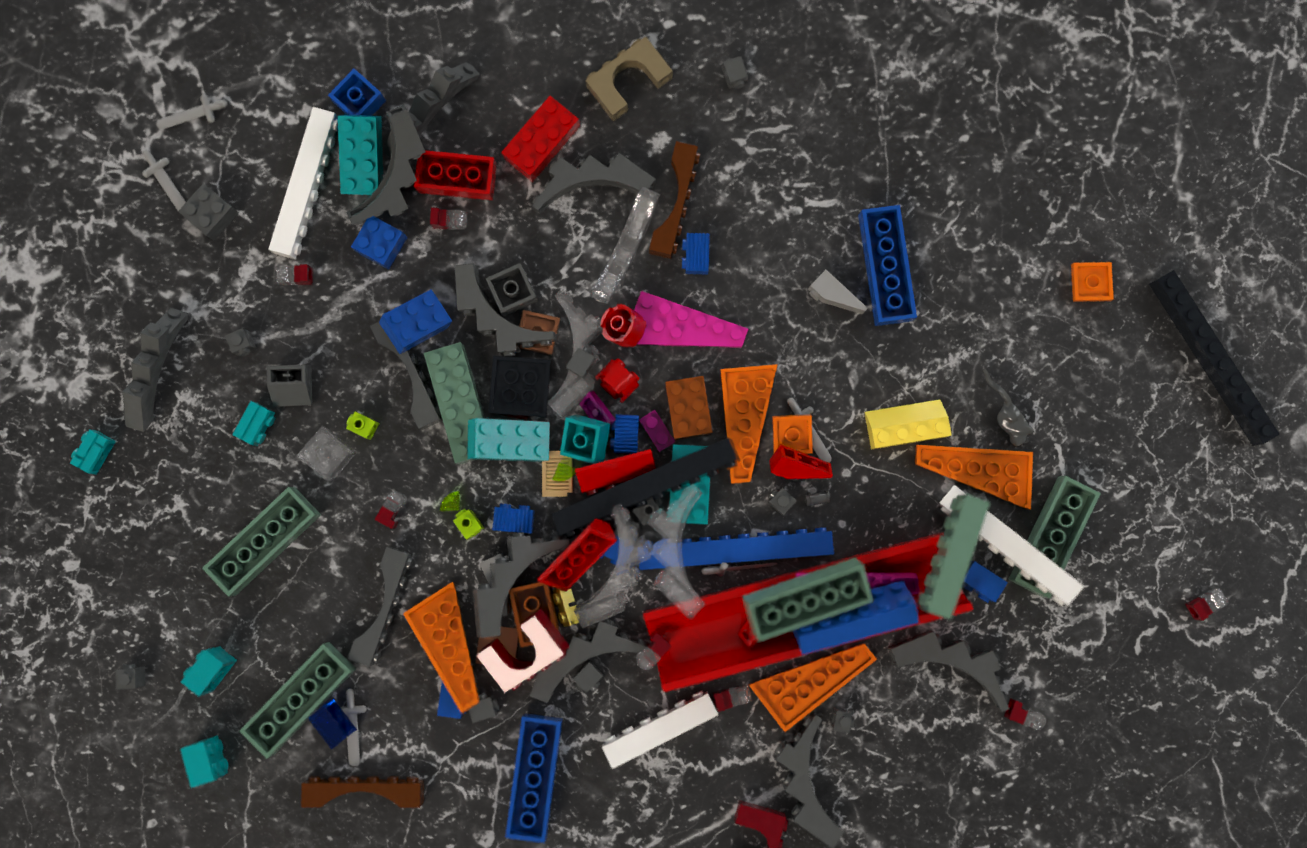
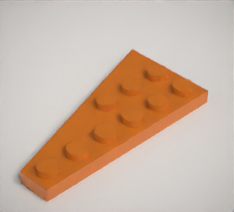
(745, 404)
(992, 471)
(442, 635)
(801, 689)

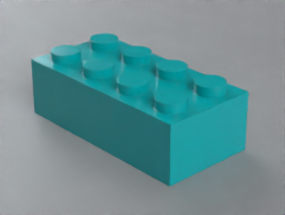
(360, 153)
(508, 440)
(699, 512)

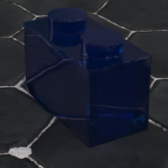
(332, 723)

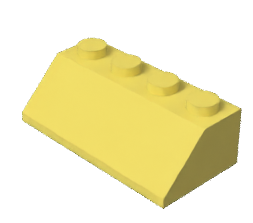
(907, 424)

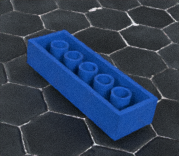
(887, 265)
(889, 611)
(534, 778)

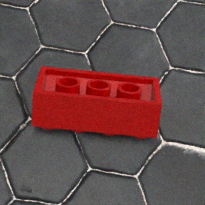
(614, 471)
(579, 555)

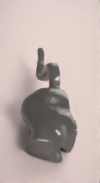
(1010, 417)

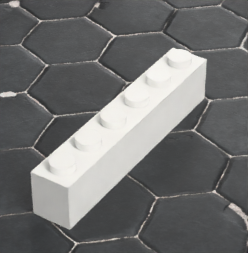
(659, 729)

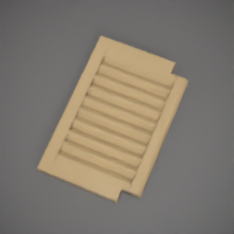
(554, 488)

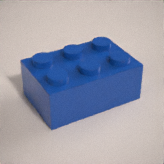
(415, 321)

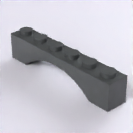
(423, 407)
(394, 567)

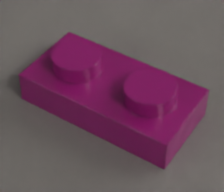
(596, 409)
(657, 431)

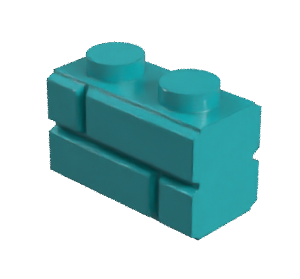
(254, 424)
(92, 451)

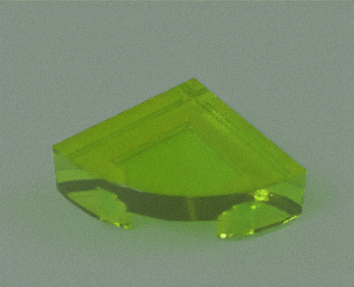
(563, 472)
(451, 502)

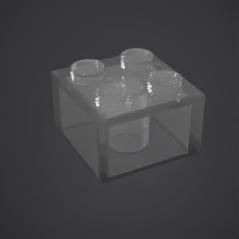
(326, 453)

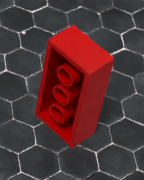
(541, 138)
(456, 175)

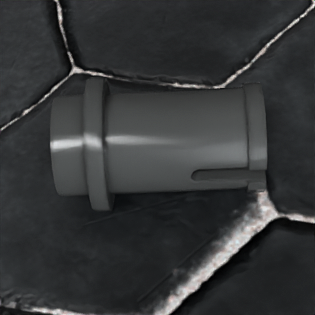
(816, 498)

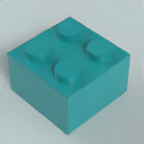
(585, 439)
(208, 670)
(204, 761)

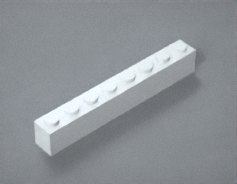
(304, 183)
(1023, 555)

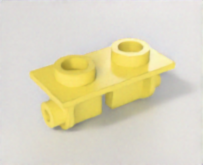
(566, 613)

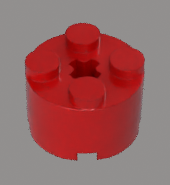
(623, 326)
(618, 380)

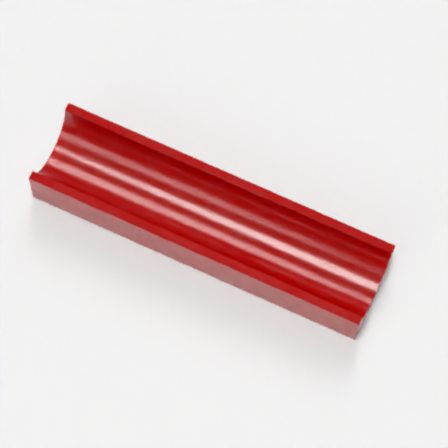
(710, 641)

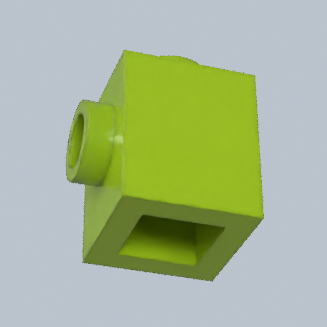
(362, 425)
(468, 523)

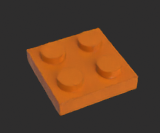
(1092, 281)
(793, 432)

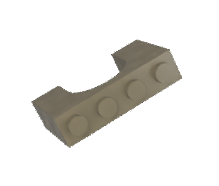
(640, 56)

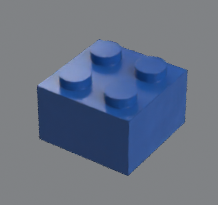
(357, 95)
(379, 242)

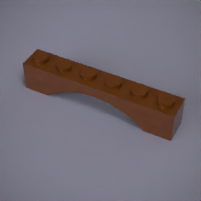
(664, 237)
(403, 793)

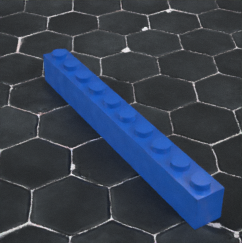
(751, 548)

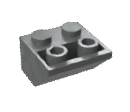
(290, 385)

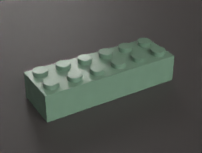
(455, 395)
(1059, 526)
(261, 541)
(953, 555)
(807, 599)
(297, 700)

